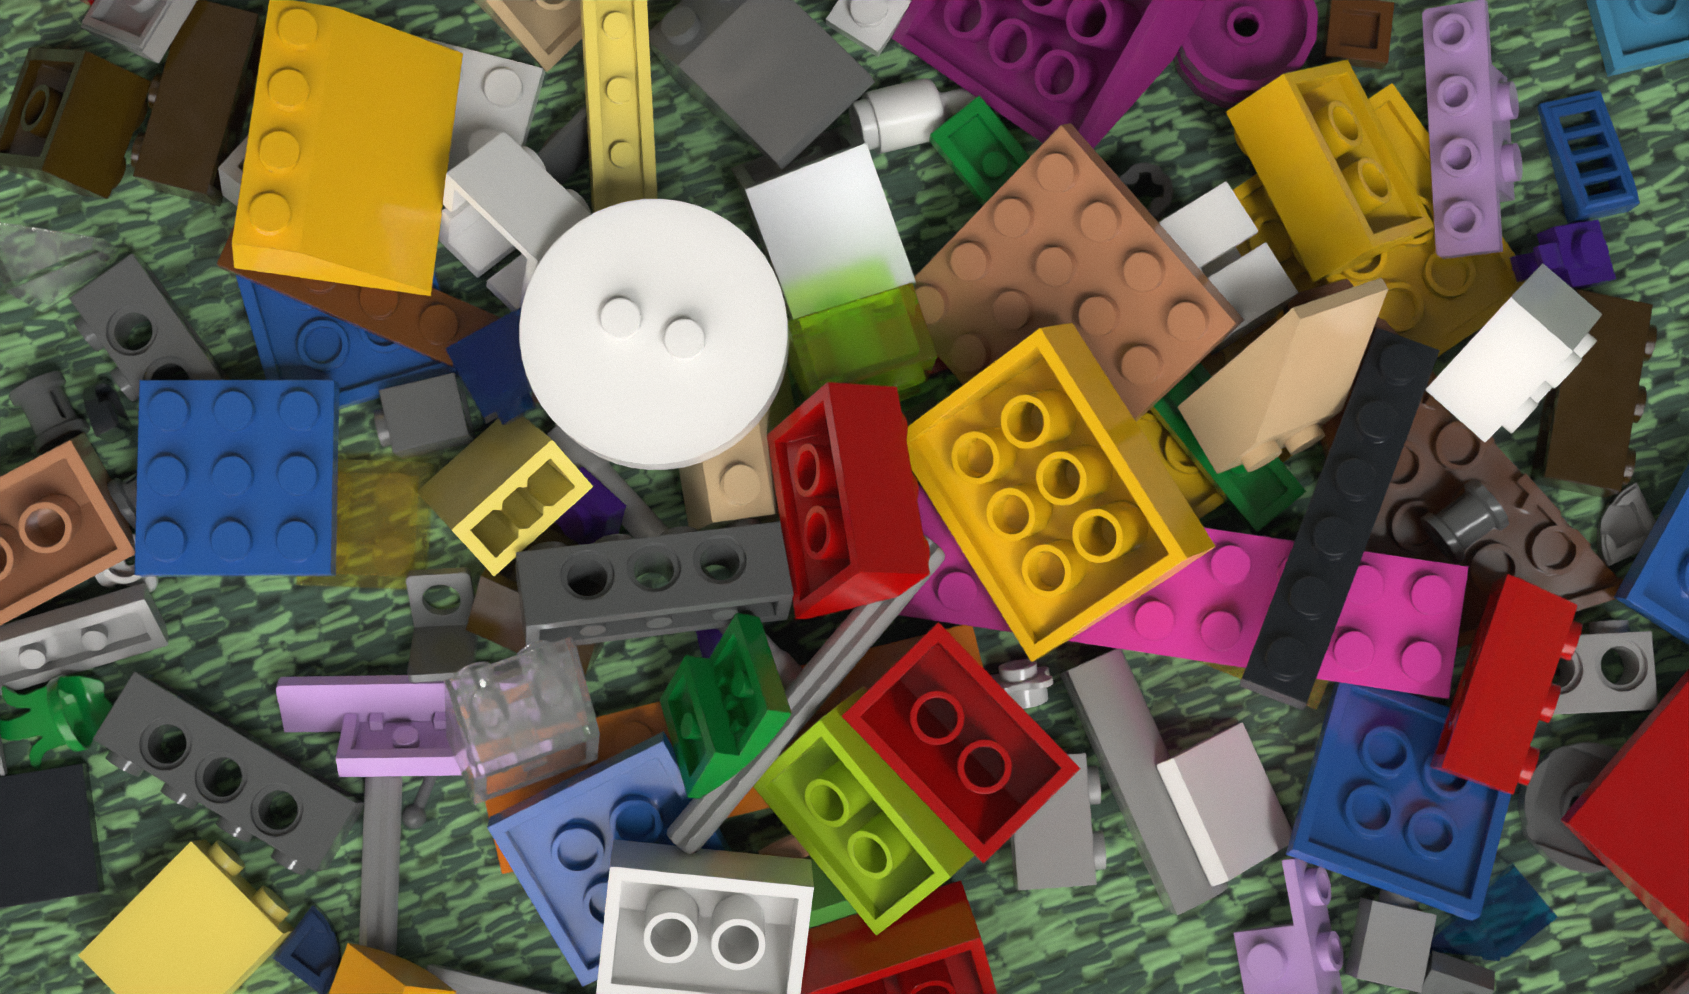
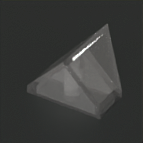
(50, 265)

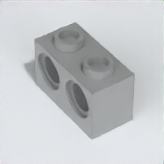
(1586, 688)

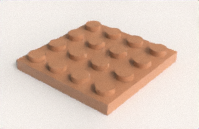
(1079, 250)

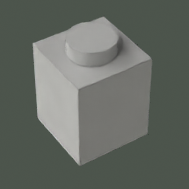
(1391, 942)

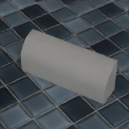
(1128, 753)

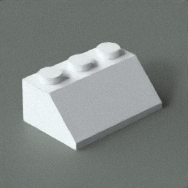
(703, 922)

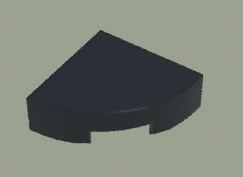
(109, 415)

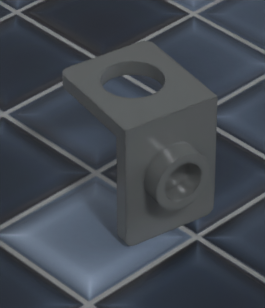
(566, 148)
(440, 636)

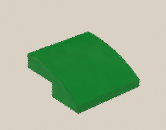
(724, 707)

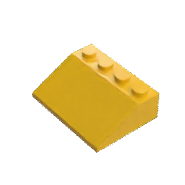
(346, 151)
(1053, 490)

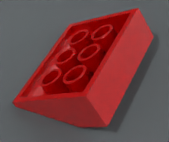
(1639, 812)

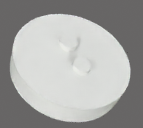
(654, 334)

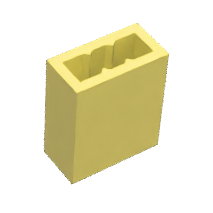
(504, 491)
(191, 928)

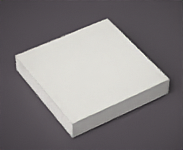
(1226, 804)

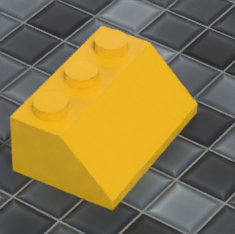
(1328, 168)

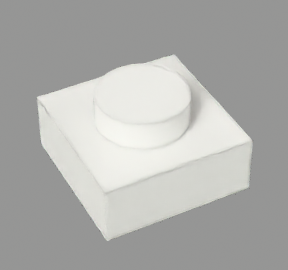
(867, 21)

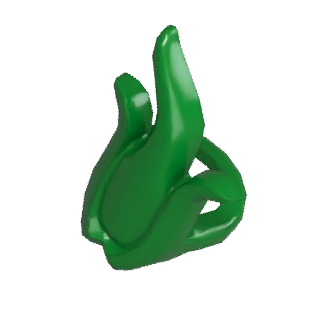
(62, 713)

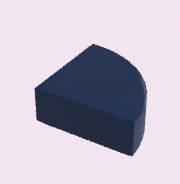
(312, 951)

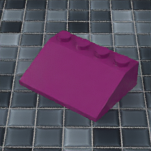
(1050, 57)

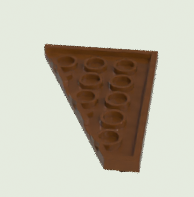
(1432, 473)

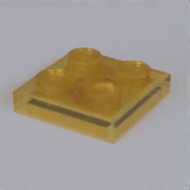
(379, 525)

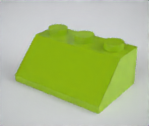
(860, 820)

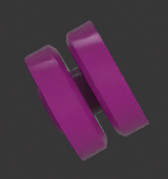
(1232, 67)

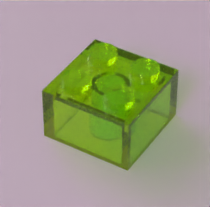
(863, 342)

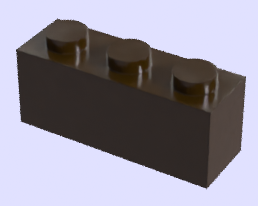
(200, 102)
(1592, 411)

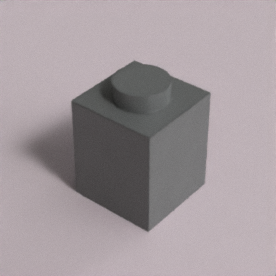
(424, 416)

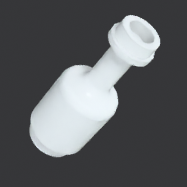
(904, 113)

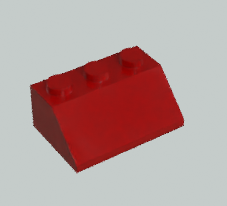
(847, 499)
(1507, 685)
(961, 742)
(922, 952)

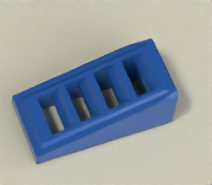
(1576, 202)

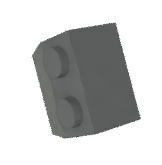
(760, 70)

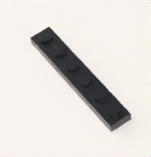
(1339, 520)

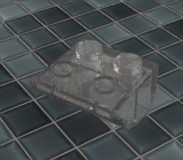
(520, 719)

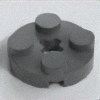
(1546, 799)

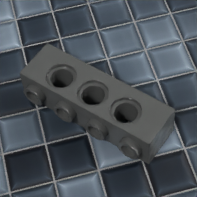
(125, 298)
(629, 609)
(135, 737)

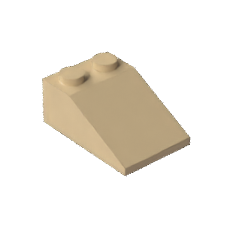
(1285, 381)

